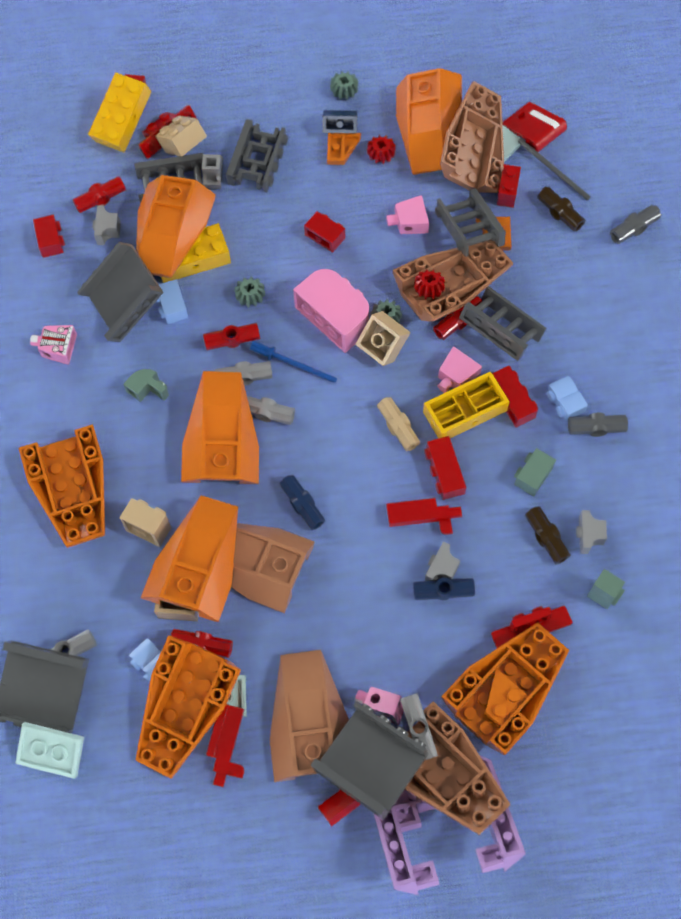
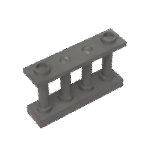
(169, 166)
(481, 211)
(497, 333)

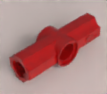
(99, 194)
(452, 322)
(221, 338)
(216, 645)

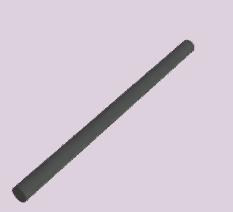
(554, 169)

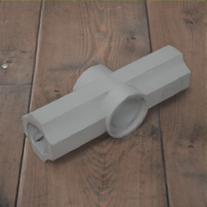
(249, 371)
(267, 410)
(77, 644)
(414, 712)

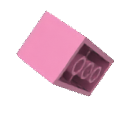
(333, 307)

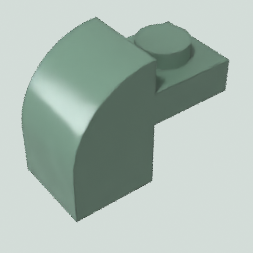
(143, 382)

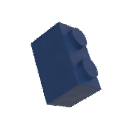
(340, 121)

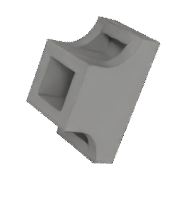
(212, 171)
(106, 225)
(590, 531)
(442, 564)

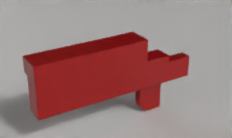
(422, 512)
(223, 744)
(337, 807)

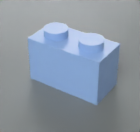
(172, 302)

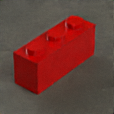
(520, 407)
(445, 468)

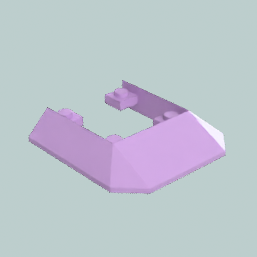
(405, 817)

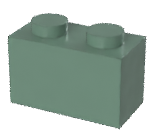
(534, 472)
(606, 589)

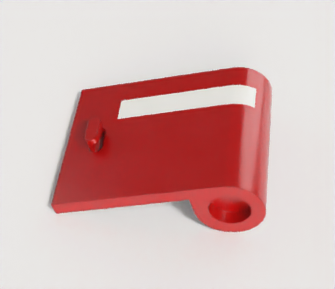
(536, 125)

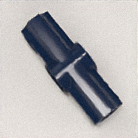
(302, 502)
(457, 588)

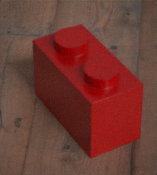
(508, 186)
(324, 231)
(48, 235)

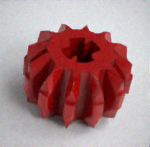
(381, 149)
(429, 284)

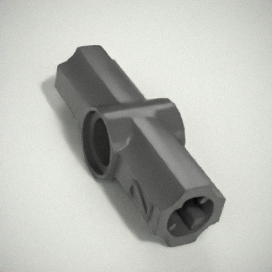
(635, 224)
(597, 424)

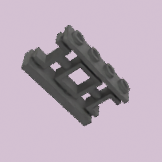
(244, 151)

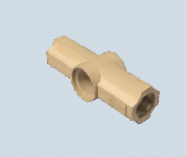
(398, 424)

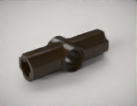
(561, 209)
(547, 535)

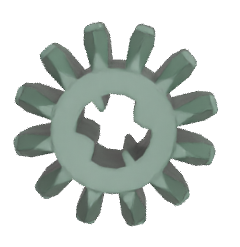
(344, 85)
(249, 291)
(390, 309)

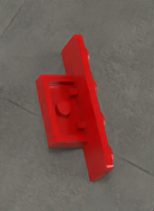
(151, 145)
(547, 618)

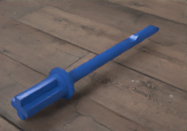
(270, 352)

